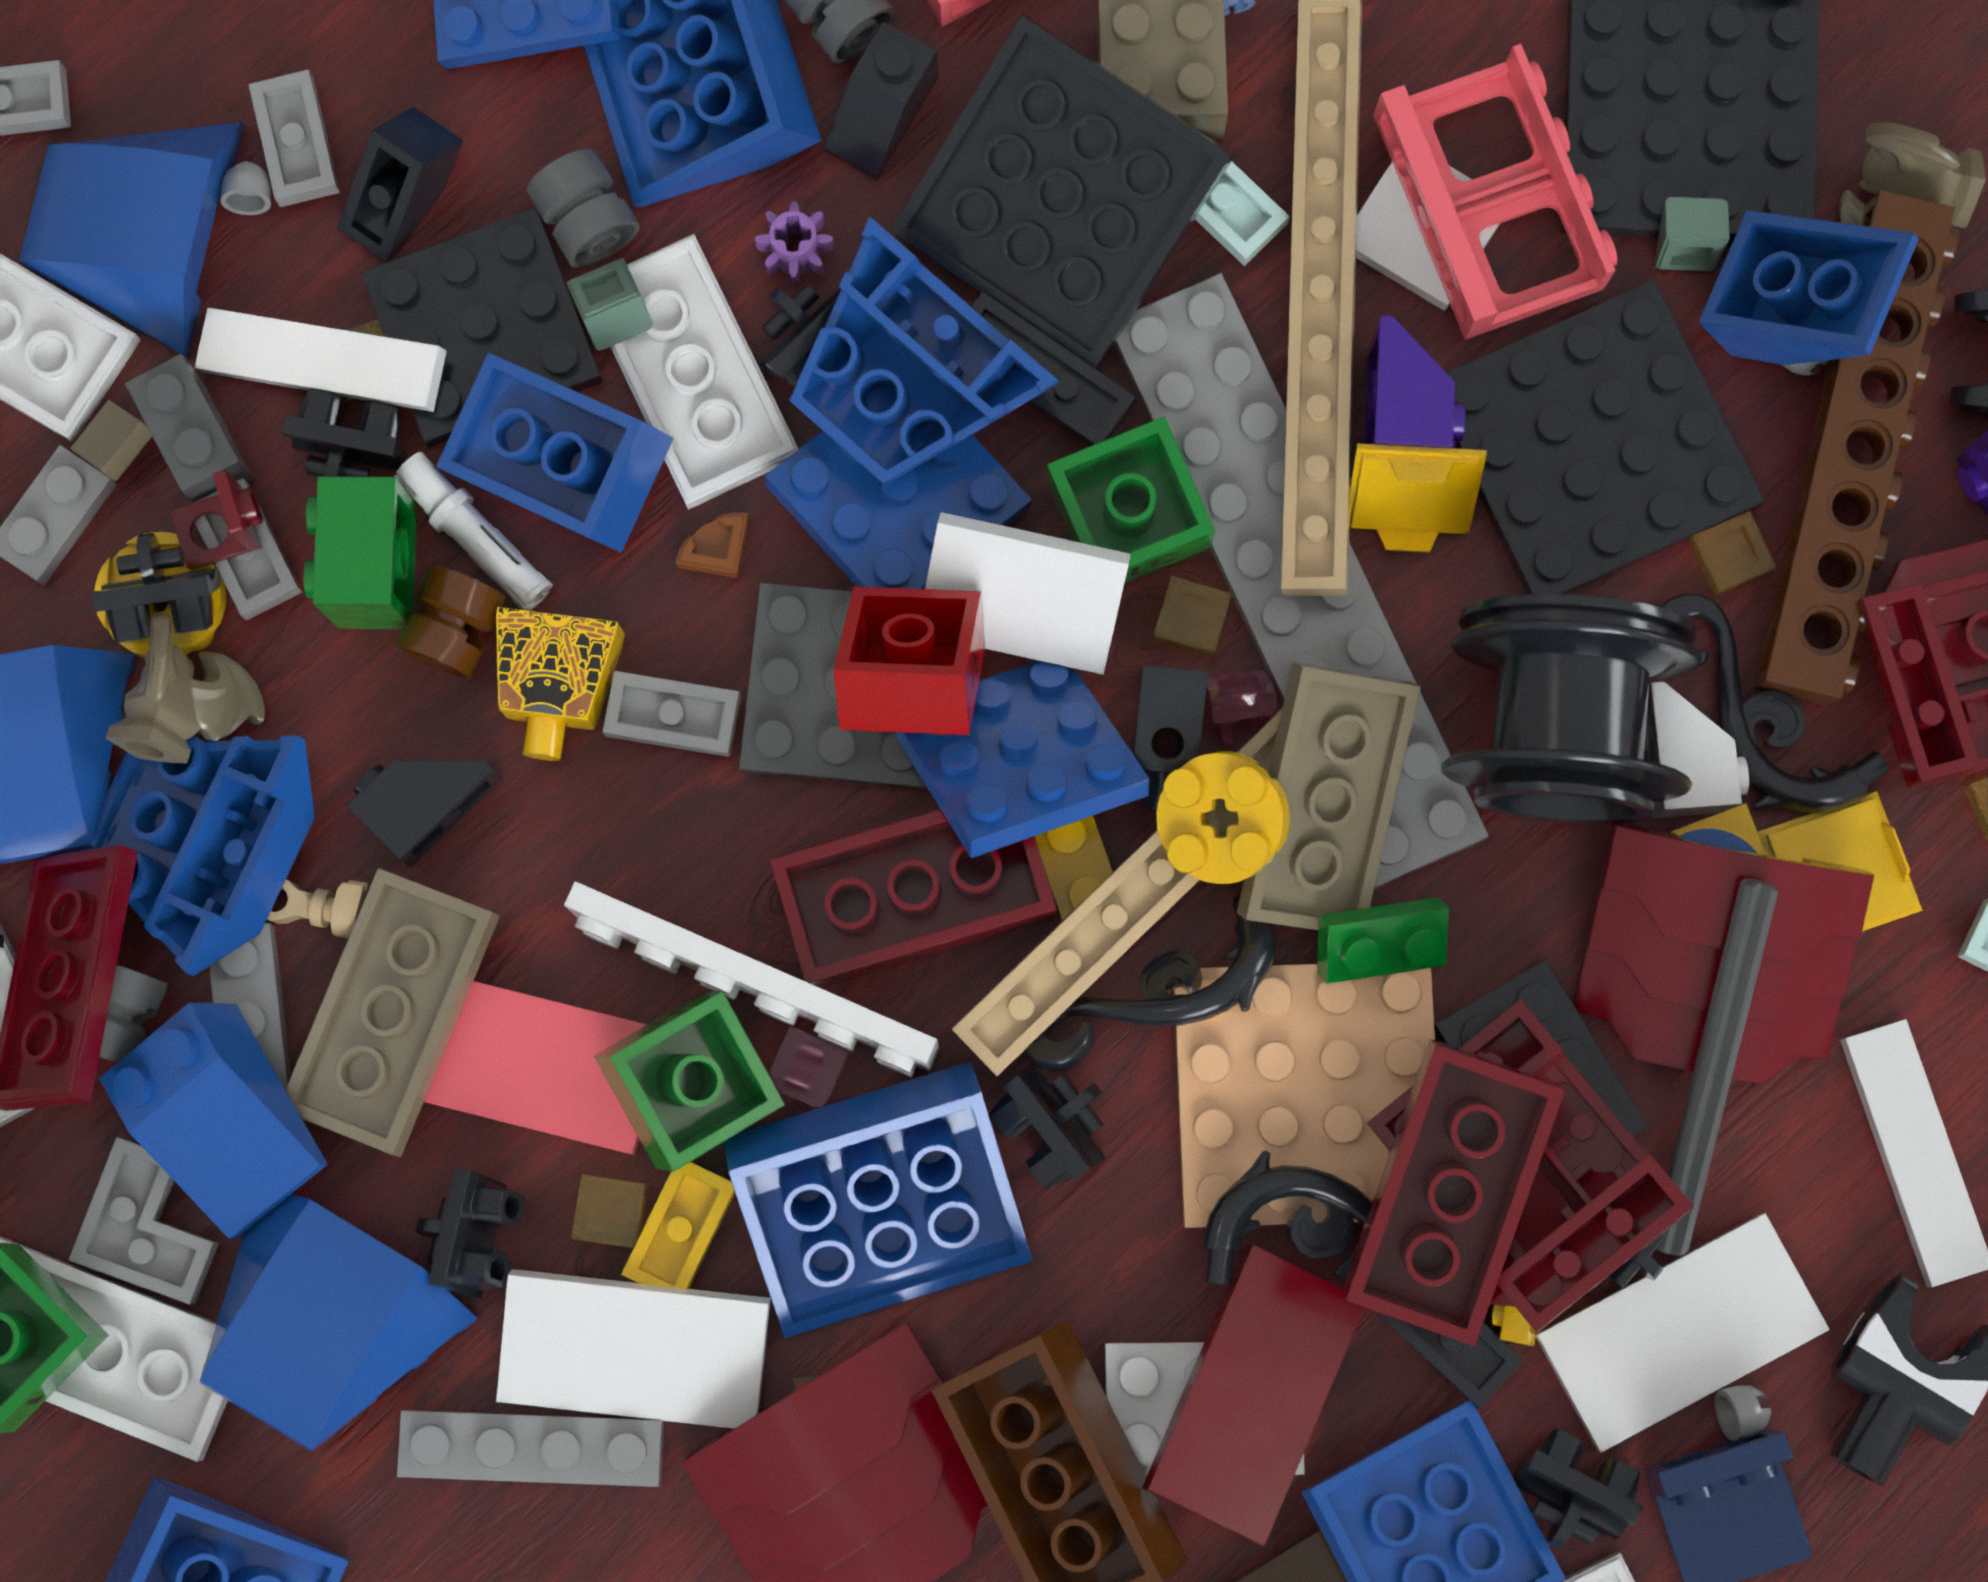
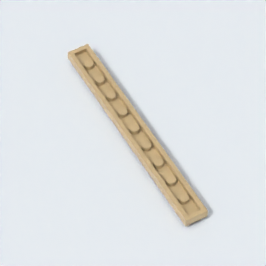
(1322, 300)

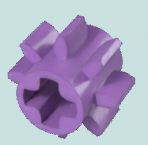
(779, 237)

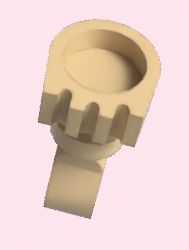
(323, 906)

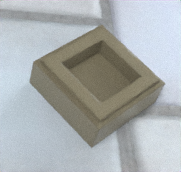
(112, 440)

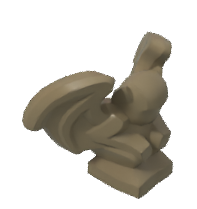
(1917, 167)
(173, 706)

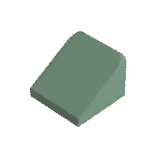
(1692, 234)
(610, 304)

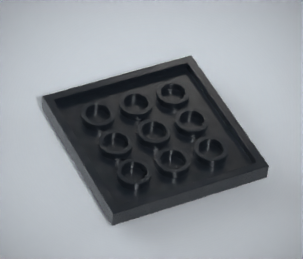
(1692, 107)
(1061, 191)
(1599, 443)

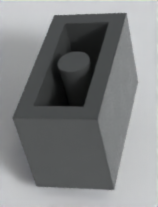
(187, 427)

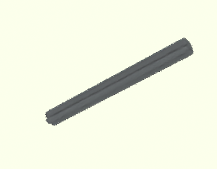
(1719, 1052)

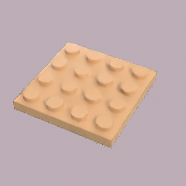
(1296, 1081)

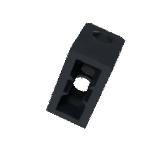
(1174, 701)

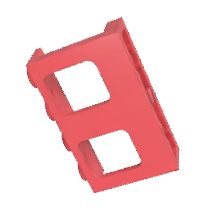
(1457, 211)

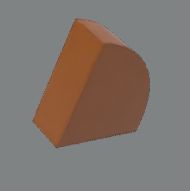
(716, 546)

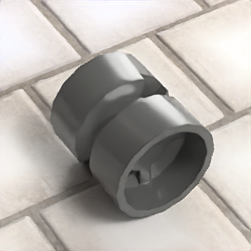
(843, 26)
(579, 201)
(131, 1001)

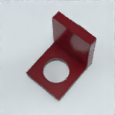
(239, 511)

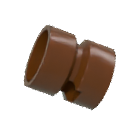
(450, 622)

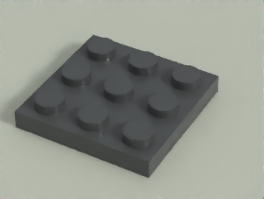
(793, 701)

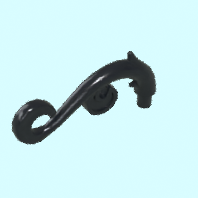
(1780, 790)
(1252, 960)
(1260, 1185)

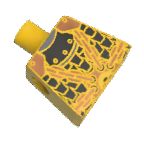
(554, 674)

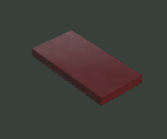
(63, 977)
(1254, 1395)

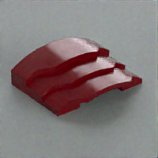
(1934, 662)
(1662, 937)
(1592, 1193)
(847, 1476)

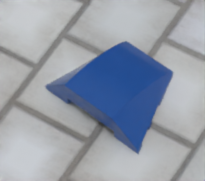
(132, 223)
(908, 364)
(55, 746)
(210, 839)
(321, 1322)

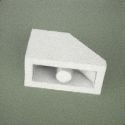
(1696, 746)

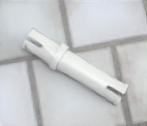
(455, 515)

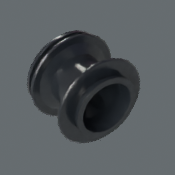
(1571, 705)

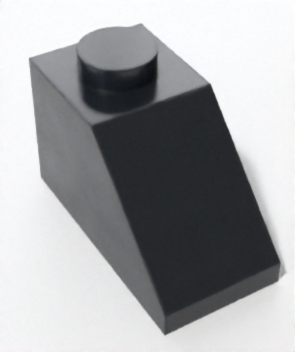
(882, 100)
(398, 181)
(419, 801)

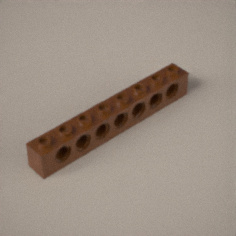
(1829, 472)

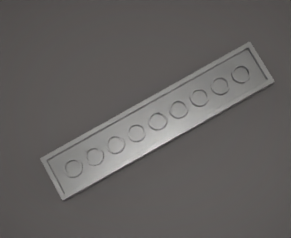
(1209, 381)

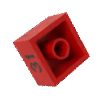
(910, 660)

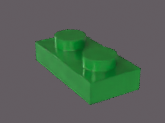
(1382, 940)

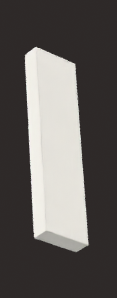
(320, 359)
(1916, 1153)

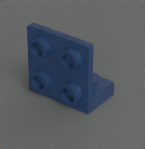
(1730, 1509)

